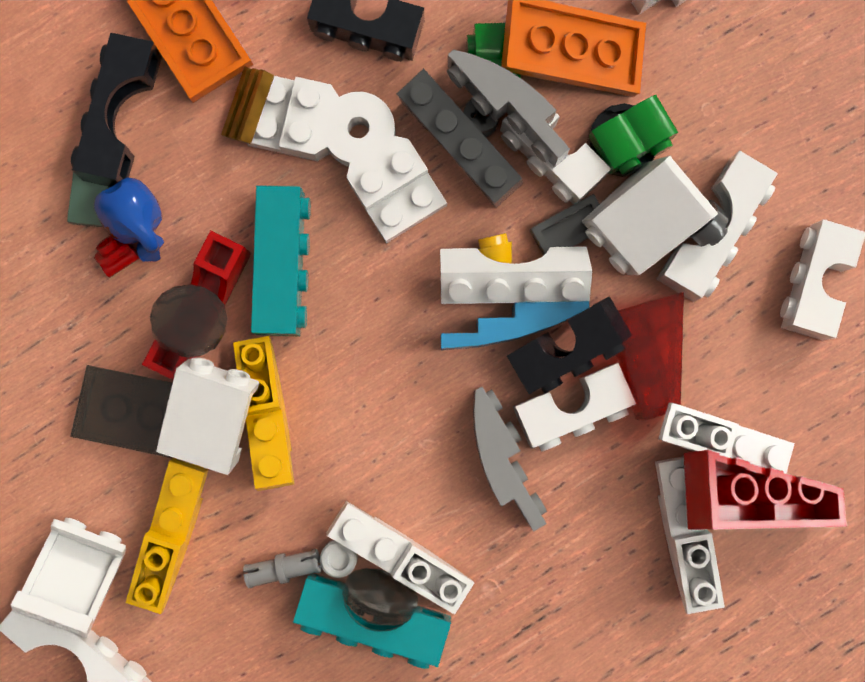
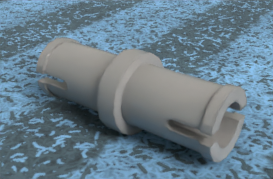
(282, 568)

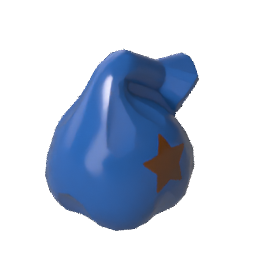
(131, 216)

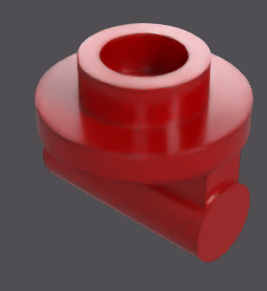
(114, 256)

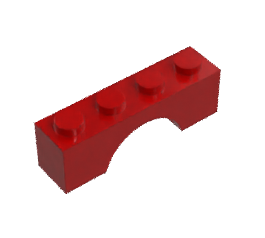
(217, 270)

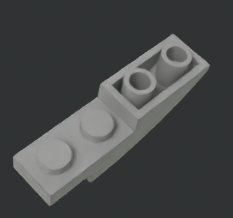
(502, 92)
(495, 445)

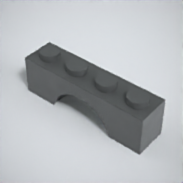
(460, 138)

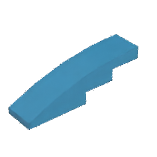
(525, 320)

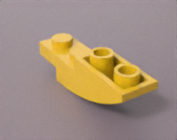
(266, 415)
(168, 536)

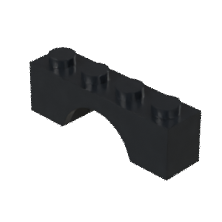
(126, 69)

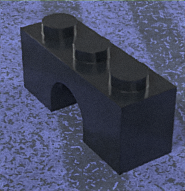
(392, 33)
(596, 332)

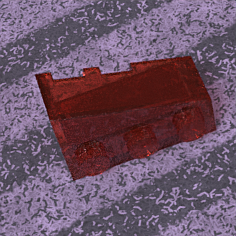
(653, 354)

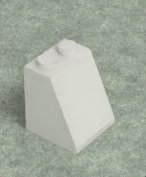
(648, 216)

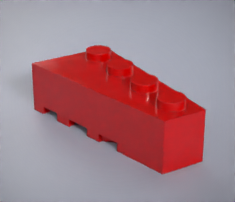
(747, 496)

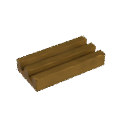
(247, 105)

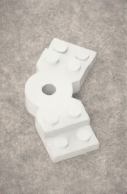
(384, 169)

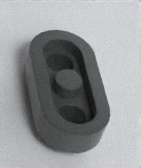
(714, 230)

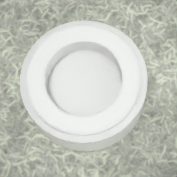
(337, 560)

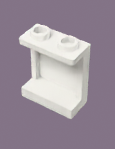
(206, 415)
(70, 577)

